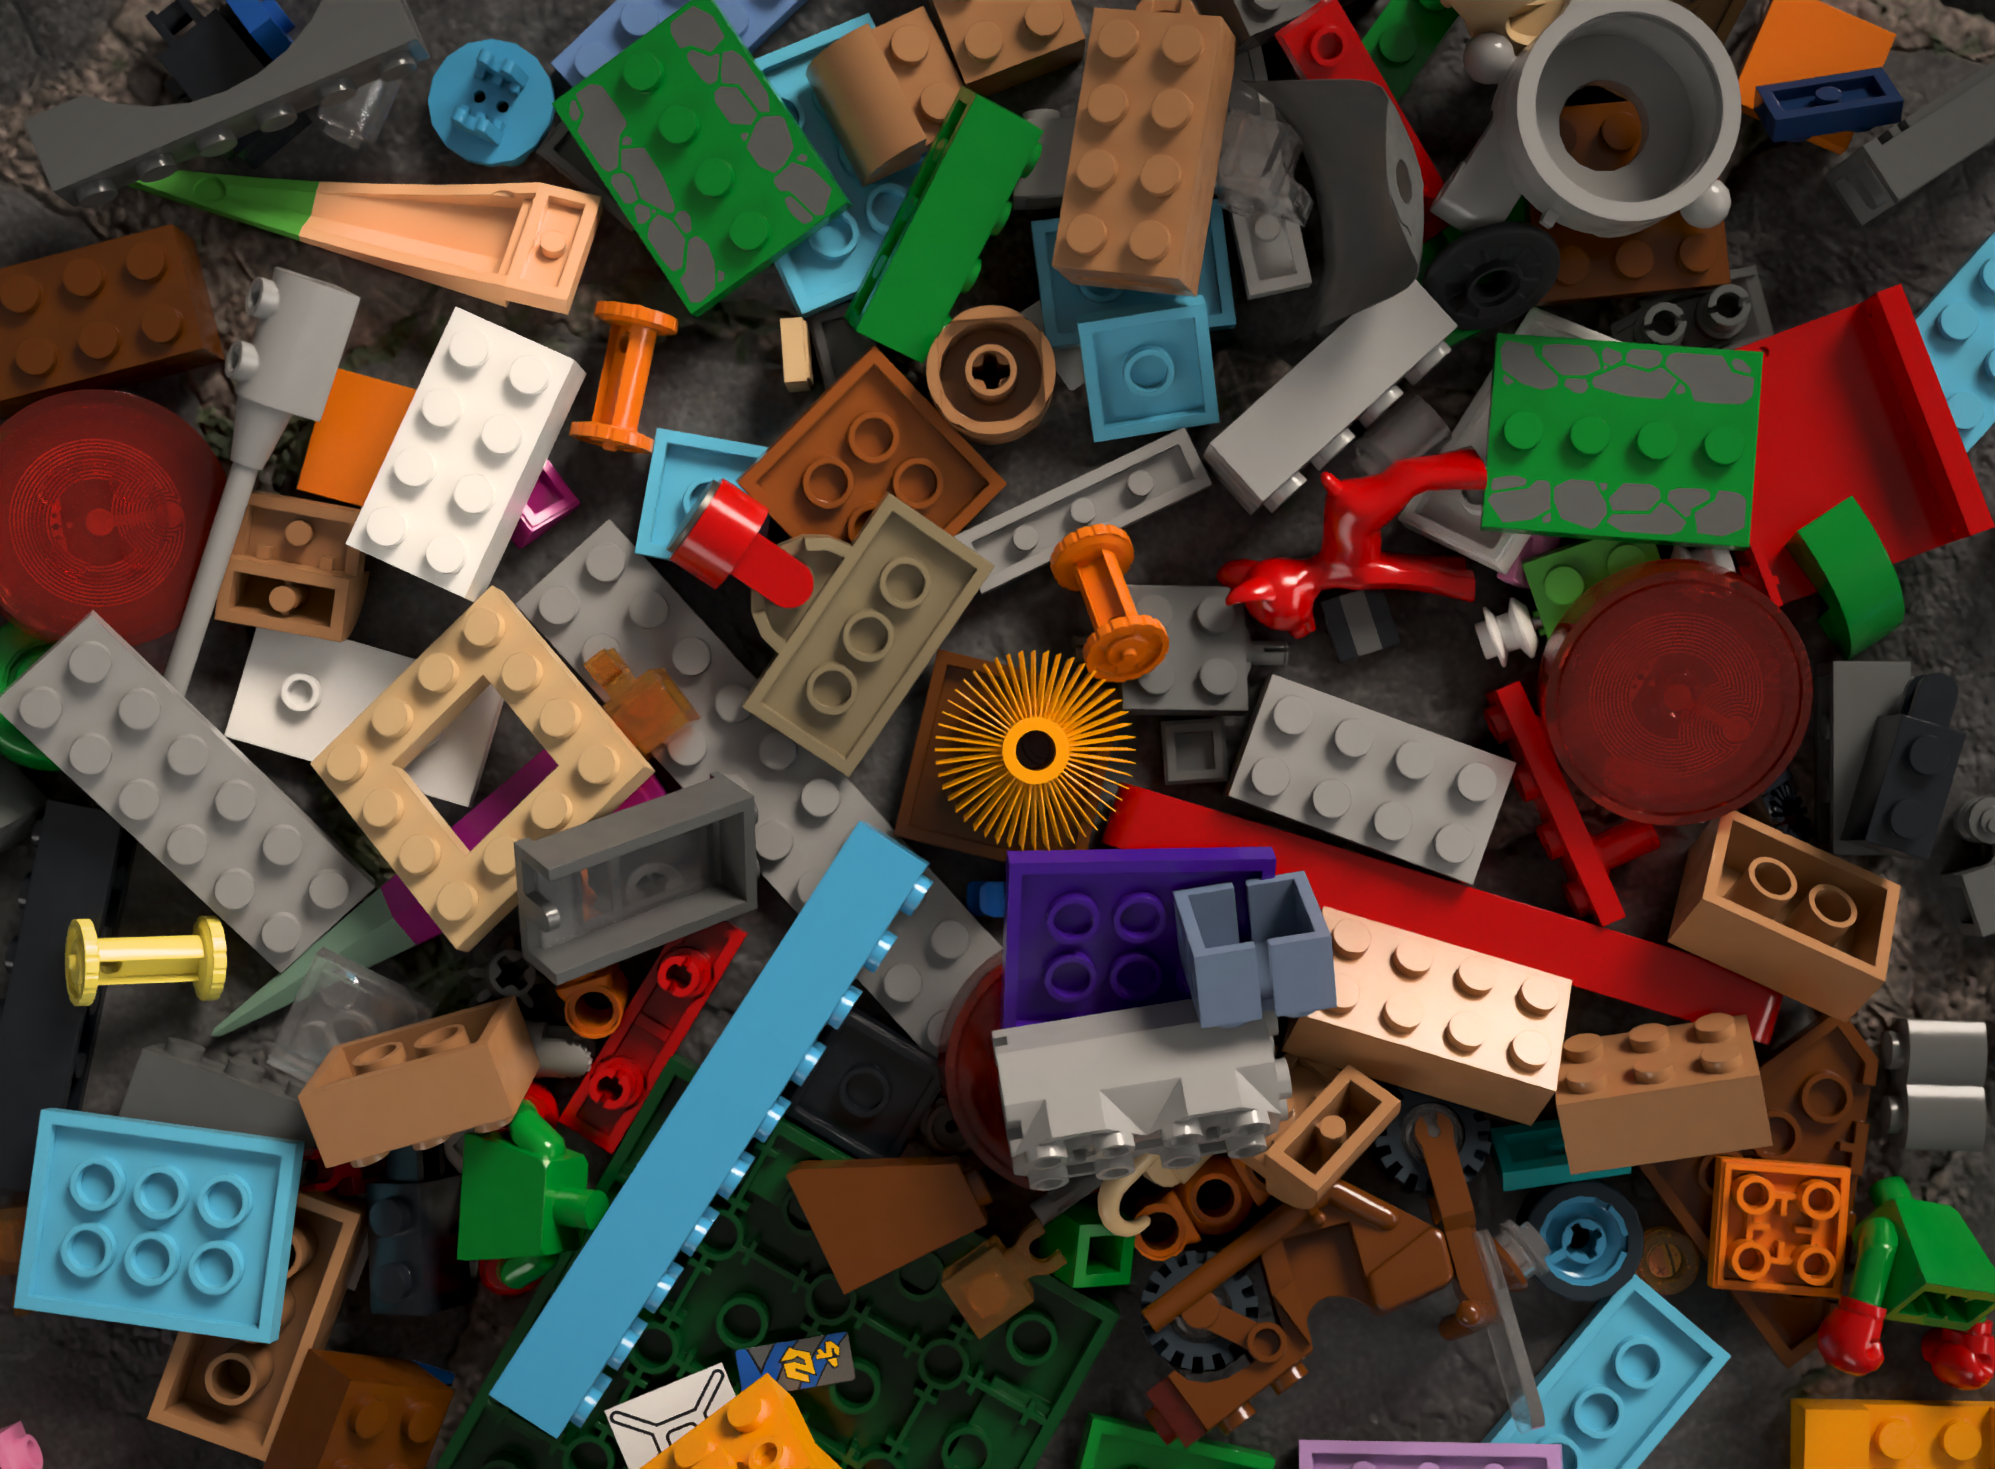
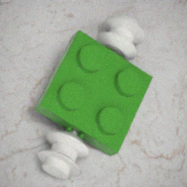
(1560, 579)

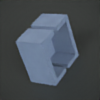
(1280, 970)

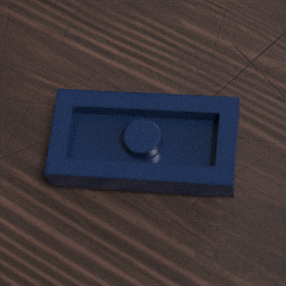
(1828, 105)

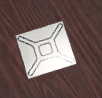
(666, 1414)

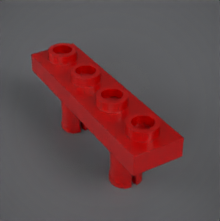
(1327, 47)
(1563, 833)
(650, 1033)

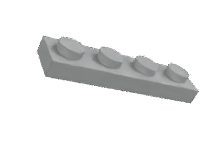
(1111, 494)

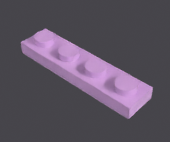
(1426, 1455)

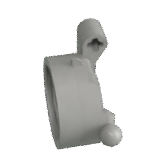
(1661, 63)

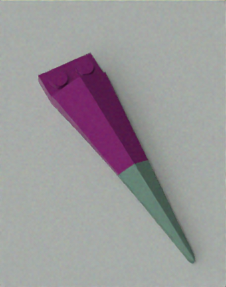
(392, 915)

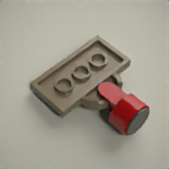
(842, 616)

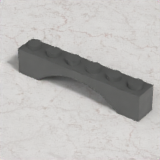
(102, 146)

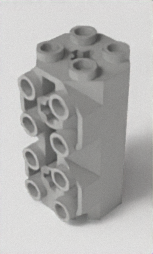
(1135, 1083)

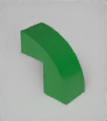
(1851, 575)

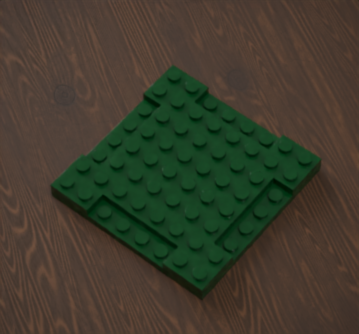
(759, 1278)

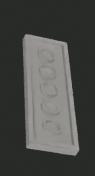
(184, 791)

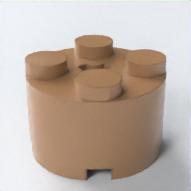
(1017, 349)

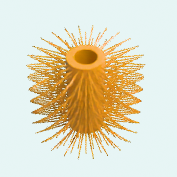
(1060, 728)

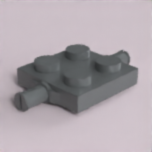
(1205, 658)

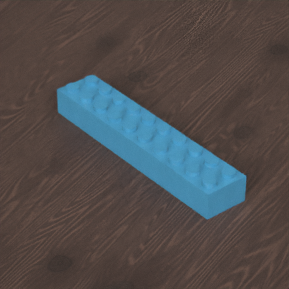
(705, 1137)

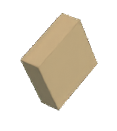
(796, 354)

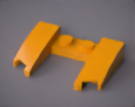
(1891, 1434)

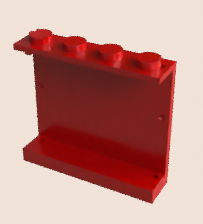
(1858, 416)

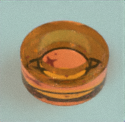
(1668, 1261)

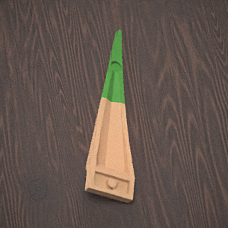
(471, 238)

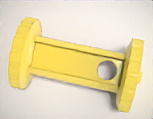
(145, 960)

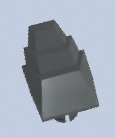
(1702, 319)

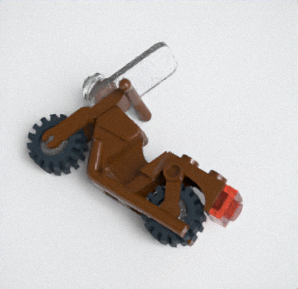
(1353, 1247)

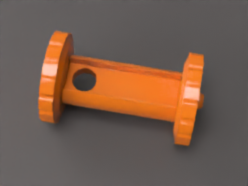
(624, 377)
(1123, 641)

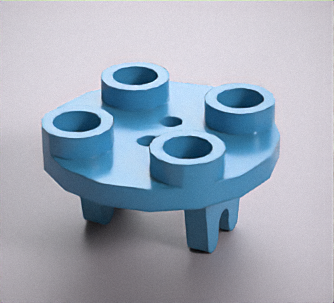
(478, 129)

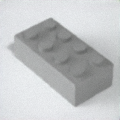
(1316, 402)
(1369, 779)

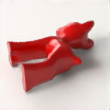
(1284, 589)

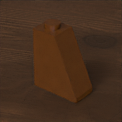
(887, 1210)

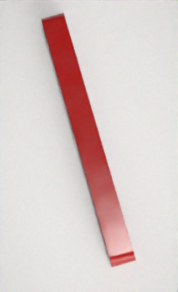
(1459, 914)

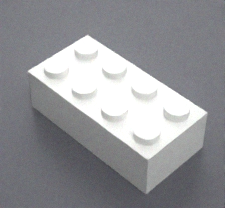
(467, 455)

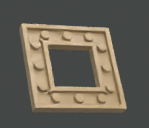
(366, 764)

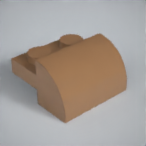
(886, 92)
(294, 569)
(1327, 1130)

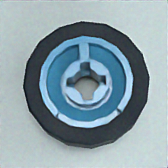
(1613, 1242)

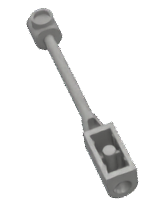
(278, 375)

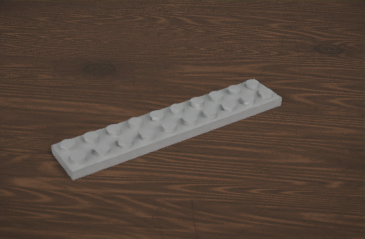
(804, 805)

